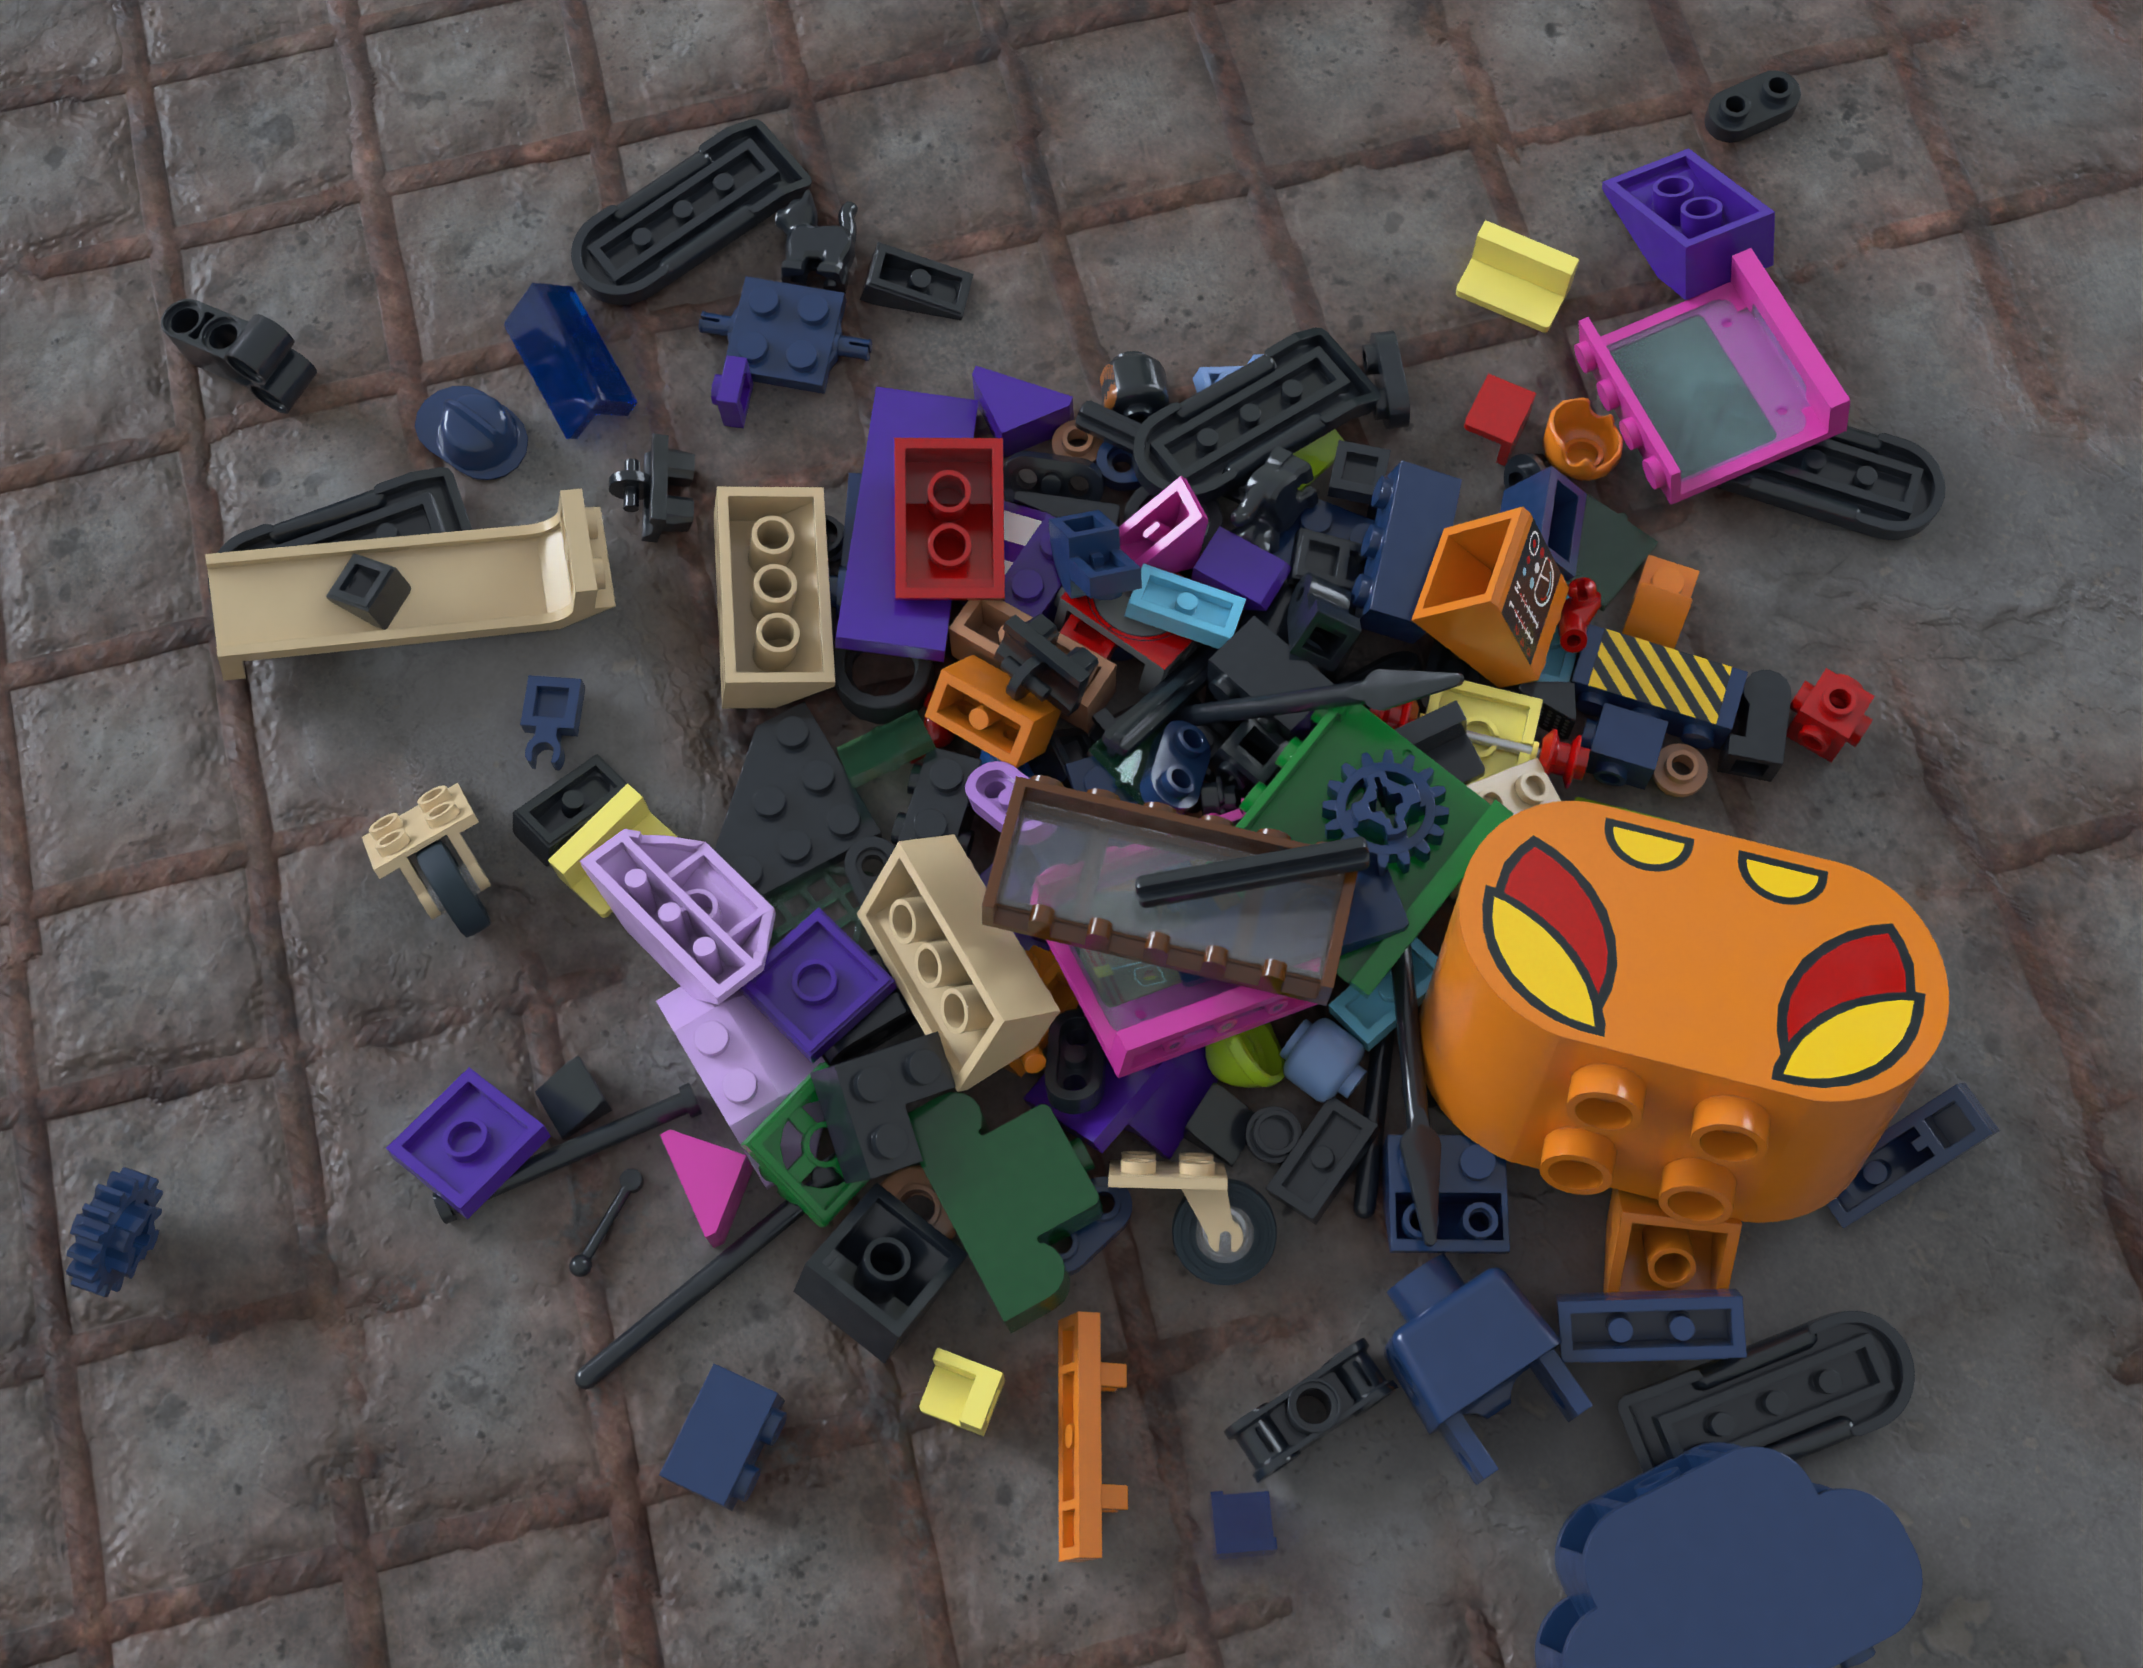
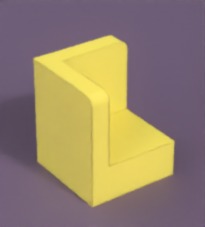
(962, 1392)

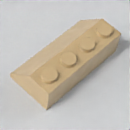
(772, 595)
(950, 968)

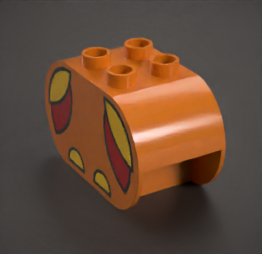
(1677, 1012)

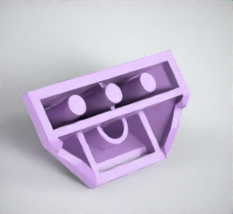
(685, 910)
(742, 1064)

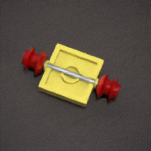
(1501, 730)

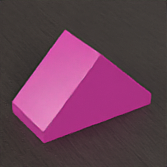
(1166, 530)
(711, 1179)

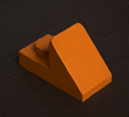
(1660, 602)

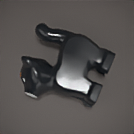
(815, 247)
(1273, 499)

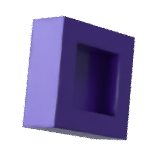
(733, 391)

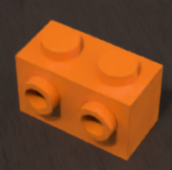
(975, 706)

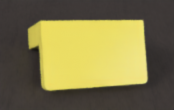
(1517, 277)
(622, 812)

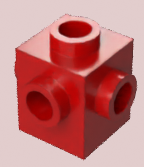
(1830, 714)

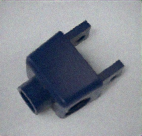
(1467, 1351)

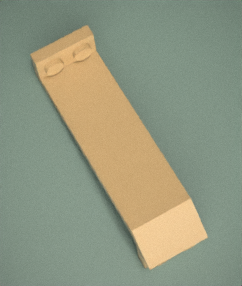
(460, 585)

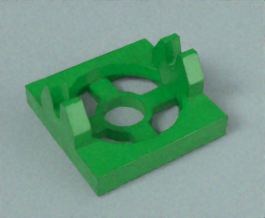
(765, 1149)

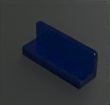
(567, 358)

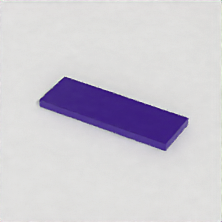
(868, 611)

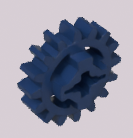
(1407, 803)
(114, 1232)

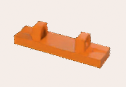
(1079, 1437)

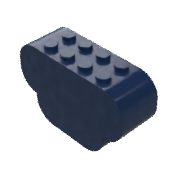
(1728, 1568)

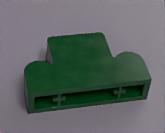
(1008, 1197)

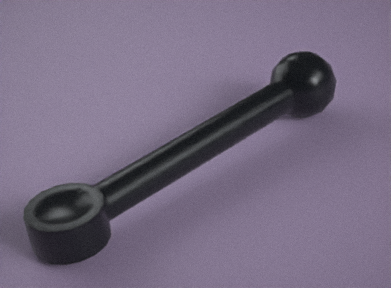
(631, 1182)

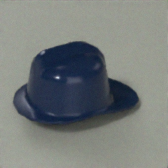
(472, 432)

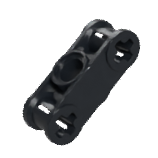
(1277, 1434)

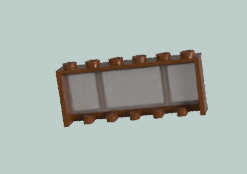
(1072, 871)

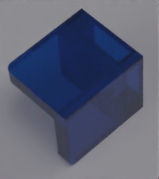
(1241, 1525)

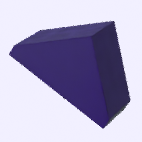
(1019, 410)
(1241, 569)

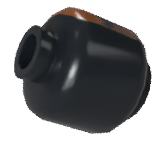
(1134, 385)

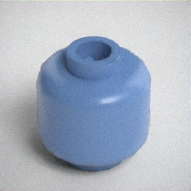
(1323, 1060)

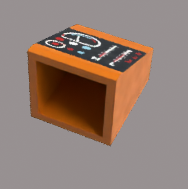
(1494, 596)

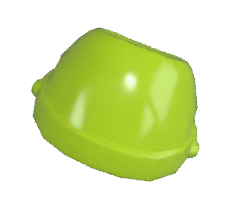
(1247, 1058)

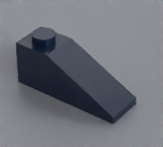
(1914, 1151)

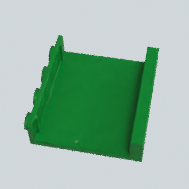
(1295, 807)

